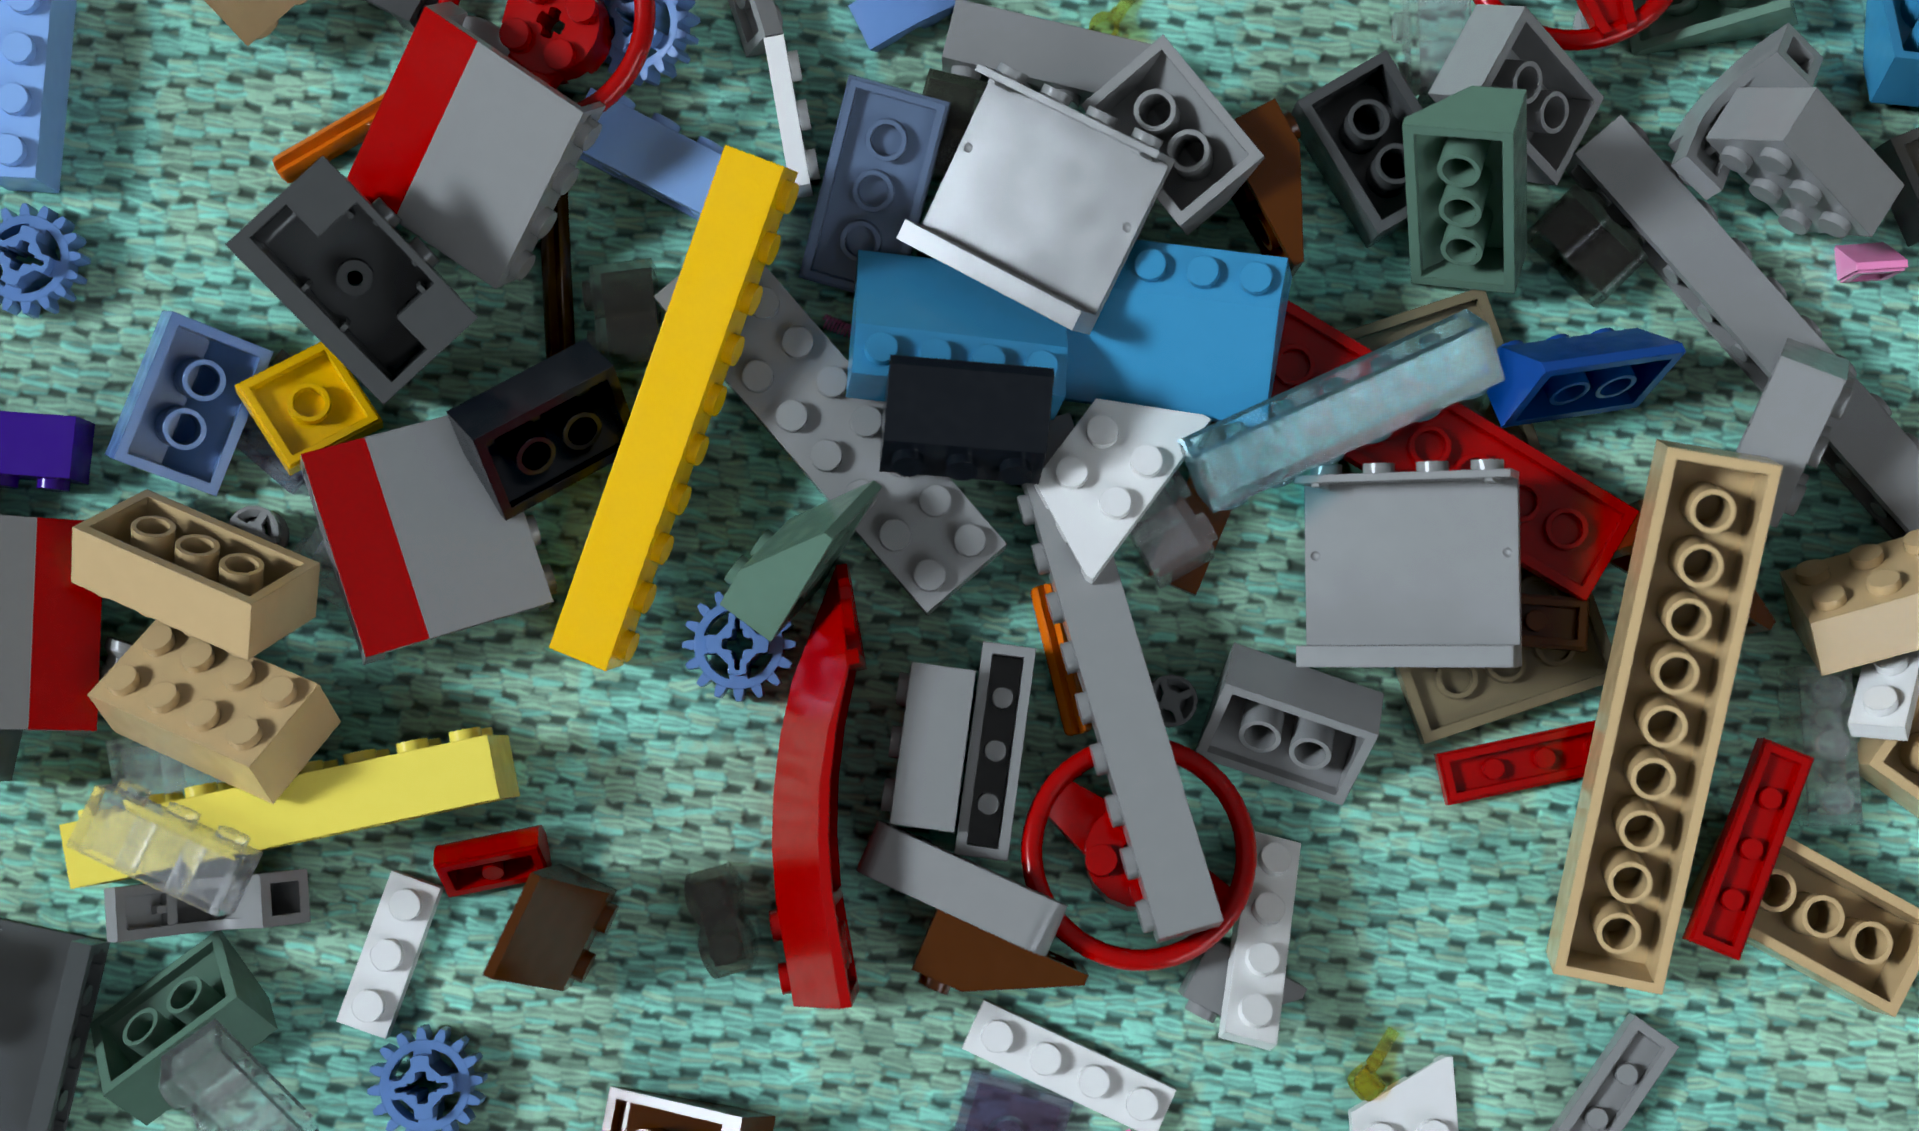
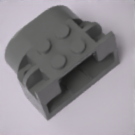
(378, 327)

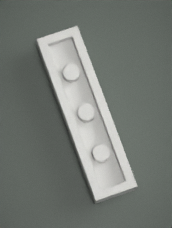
(1261, 948)
(1068, 1068)

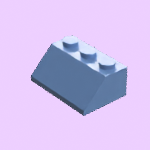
(184, 403)

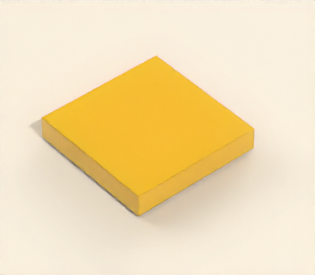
(308, 405)

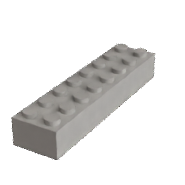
(797, 391)

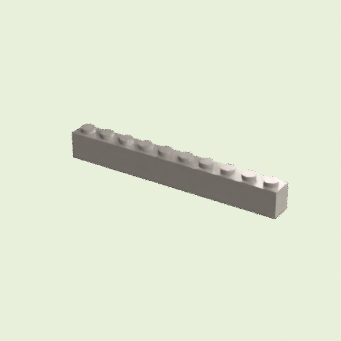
(1745, 311)
(1128, 729)

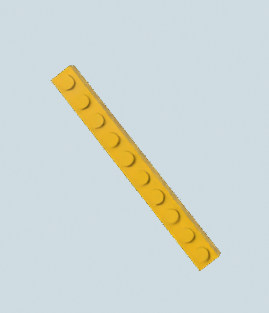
(675, 408)

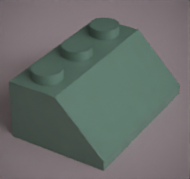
(165, 1011)

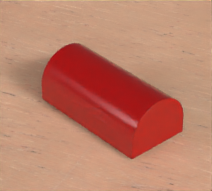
(491, 860)

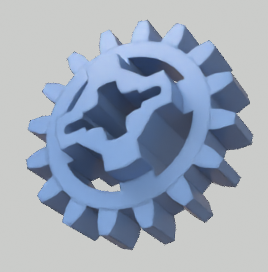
(668, 42)
(37, 236)
(739, 679)
(427, 1061)

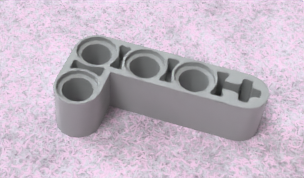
(961, 888)

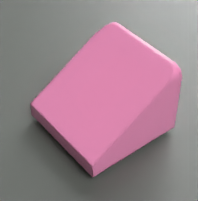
(1868, 262)

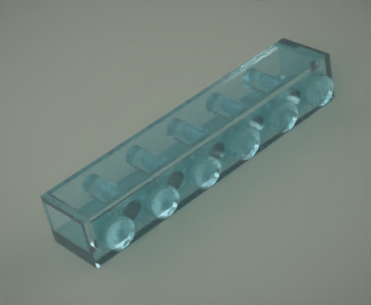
(1342, 410)

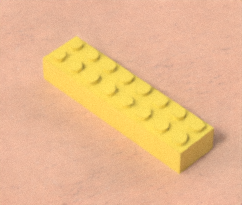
(345, 798)

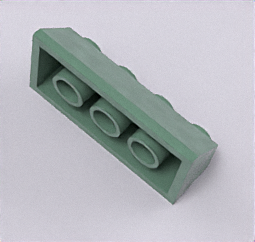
(1468, 189)

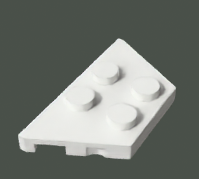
(1111, 475)
(1412, 1103)

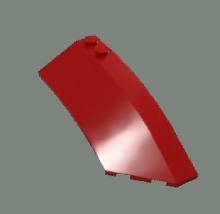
(805, 809)

